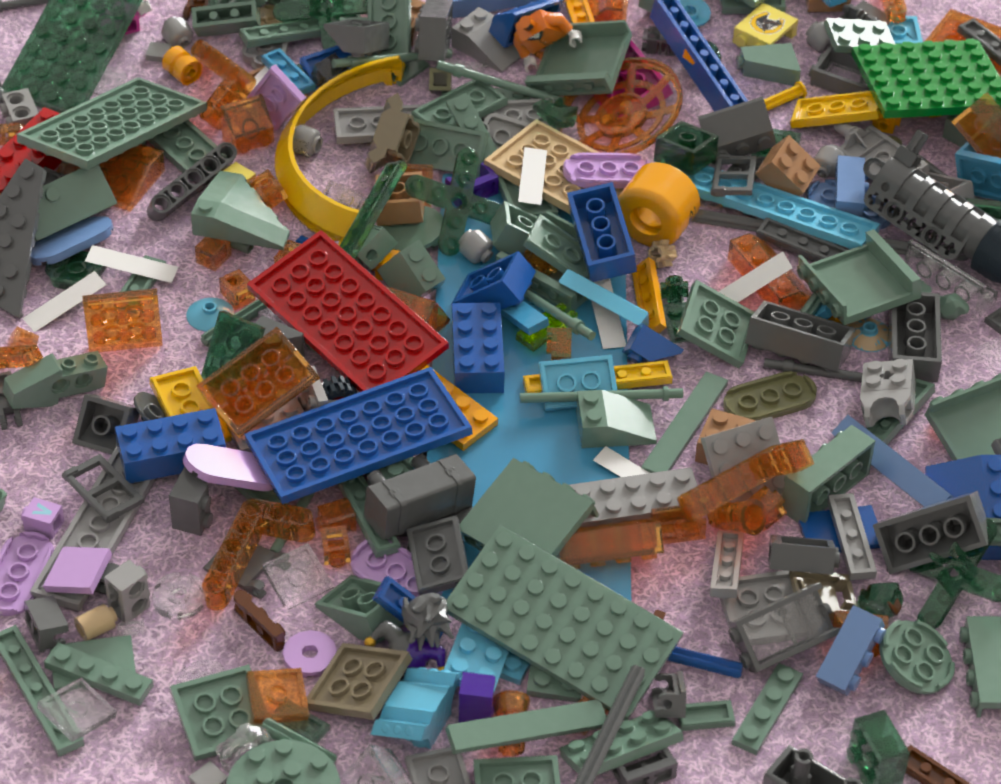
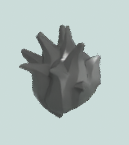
(426, 618)

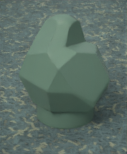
(952, 306)

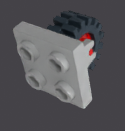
(325, 392)

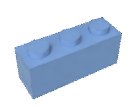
(850, 185)
(851, 651)

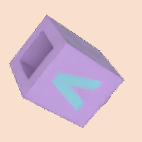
(42, 517)

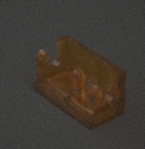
(675, 526)

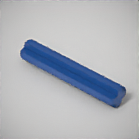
(706, 662)

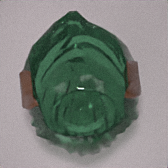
(881, 599)

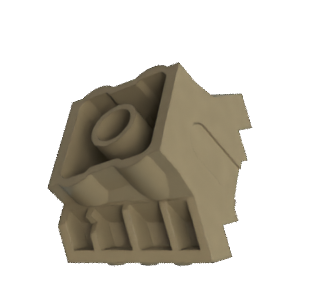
(393, 137)

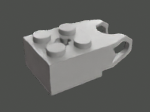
(888, 390)

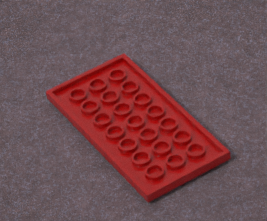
(347, 314)

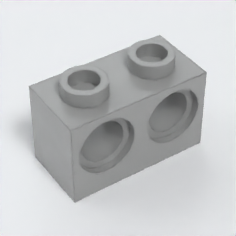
(18, 106)
(127, 590)

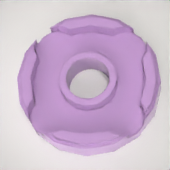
(306, 641)

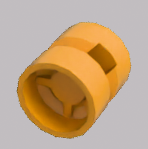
(182, 65)

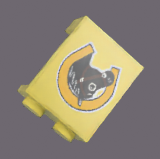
(764, 27)

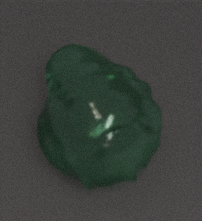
(556, 113)

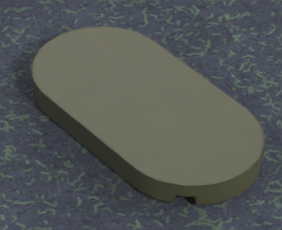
(771, 396)

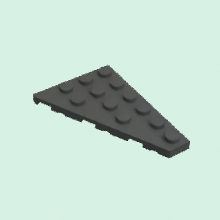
(17, 233)

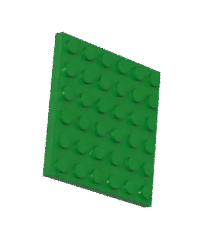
(927, 76)

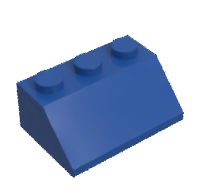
(504, 23)

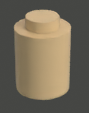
(95, 622)

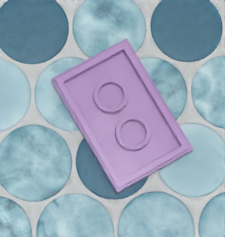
(279, 95)

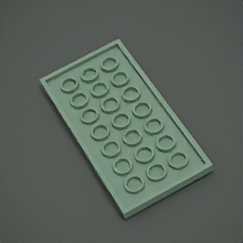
(111, 123)
(560, 619)

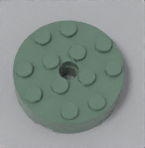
(284, 763)

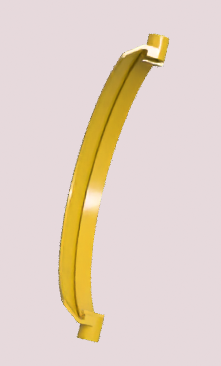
(304, 200)

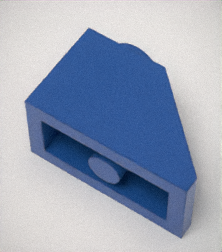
(649, 346)

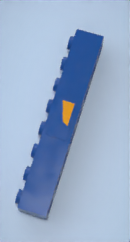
(696, 54)

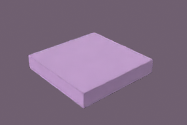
(77, 570)

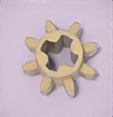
(662, 253)

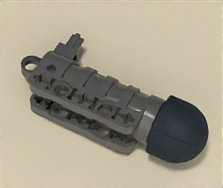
(933, 204)

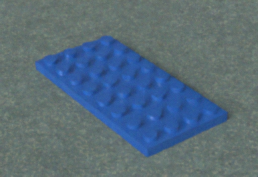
(357, 435)

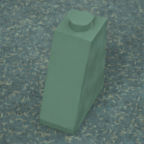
(770, 63)

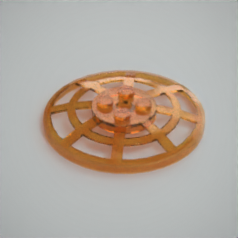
(632, 107)

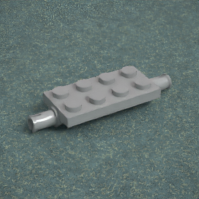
(870, 144)

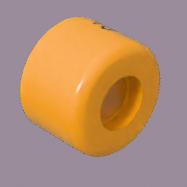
(658, 203)

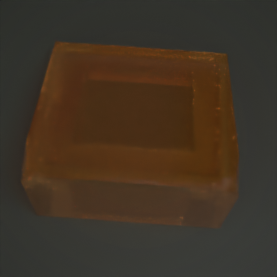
(22, 337)

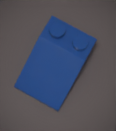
(498, 282)

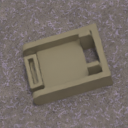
(831, 584)

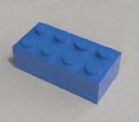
(602, 232)
(478, 347)
(158, 445)

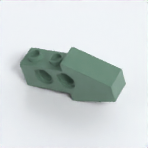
(53, 379)

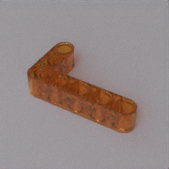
(234, 86)
(744, 476)
(252, 521)

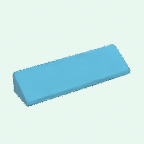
(605, 298)

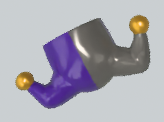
(399, 640)

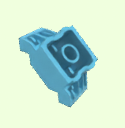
(418, 706)

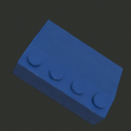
(973, 474)

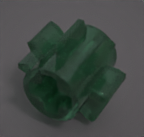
(674, 289)

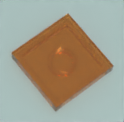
(277, 695)

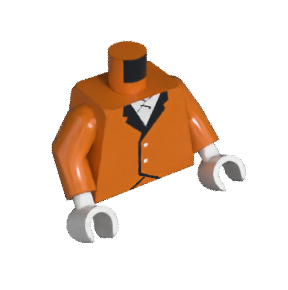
(539, 31)

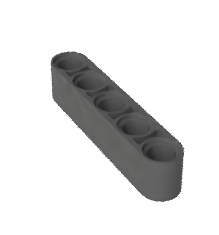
(185, 188)

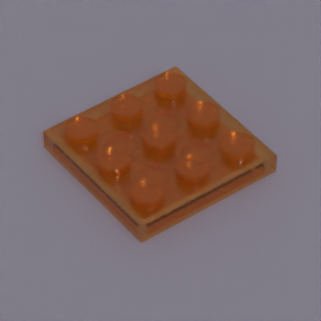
(122, 320)

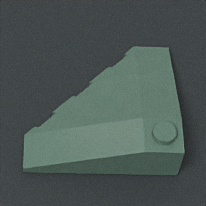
(236, 214)

